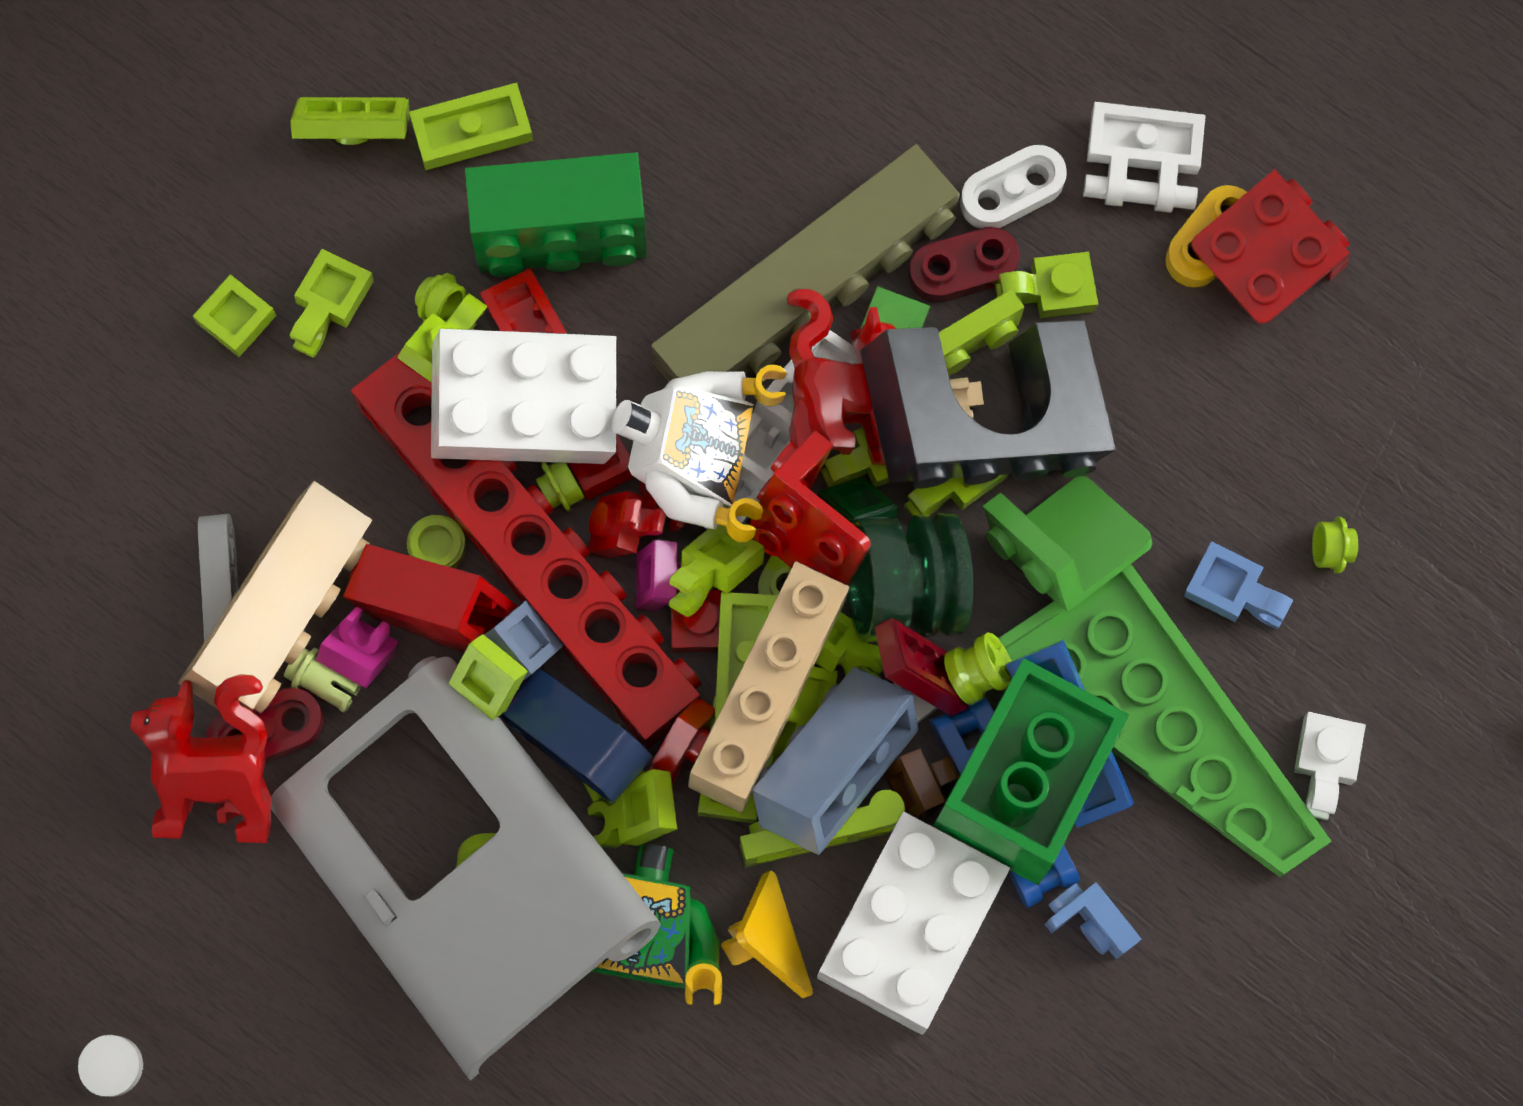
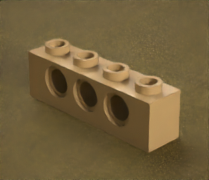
(768, 687)

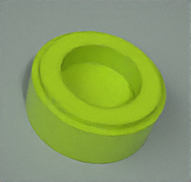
(437, 540)

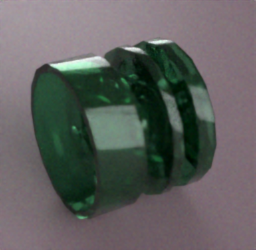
(913, 576)

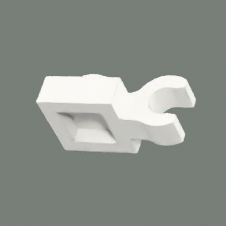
(1329, 754)

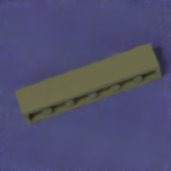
(830, 256)

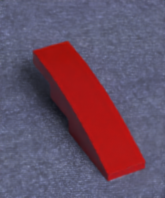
(523, 307)

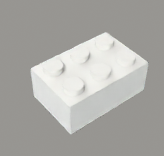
(523, 396)
(913, 923)

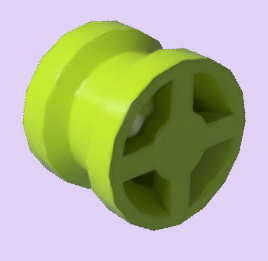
(978, 668)

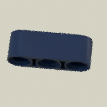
(576, 735)

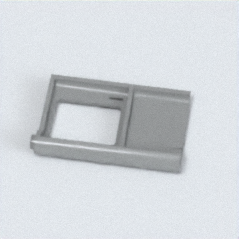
(507, 922)

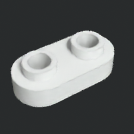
(1010, 188)

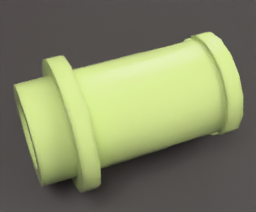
(320, 680)

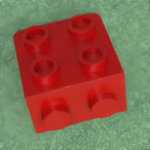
(1271, 247)
(802, 525)

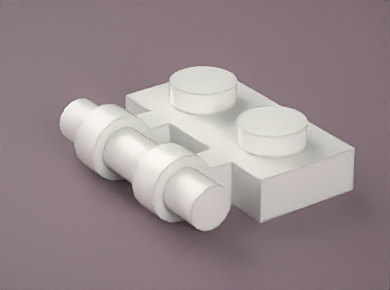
(1146, 140)

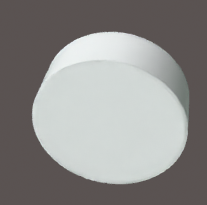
(110, 1065)

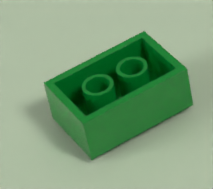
(556, 213)

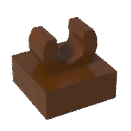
(919, 783)

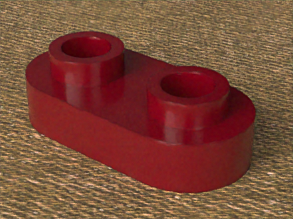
(967, 267)
(281, 740)

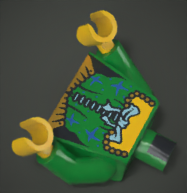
(686, 945)

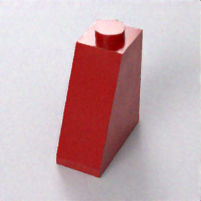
(425, 597)

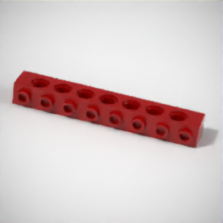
(647, 711)

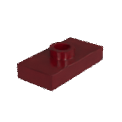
(917, 666)

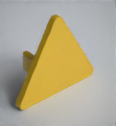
(769, 937)

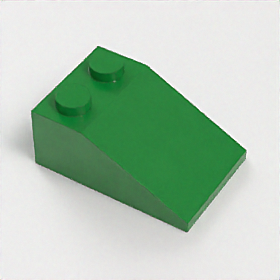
(1031, 771)

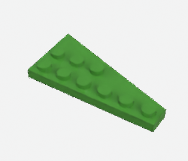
(1179, 720)

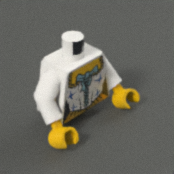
(694, 443)

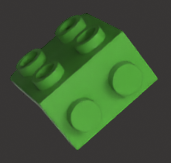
(1068, 541)

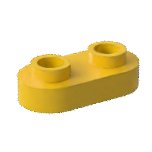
(1178, 261)

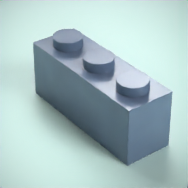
(835, 760)

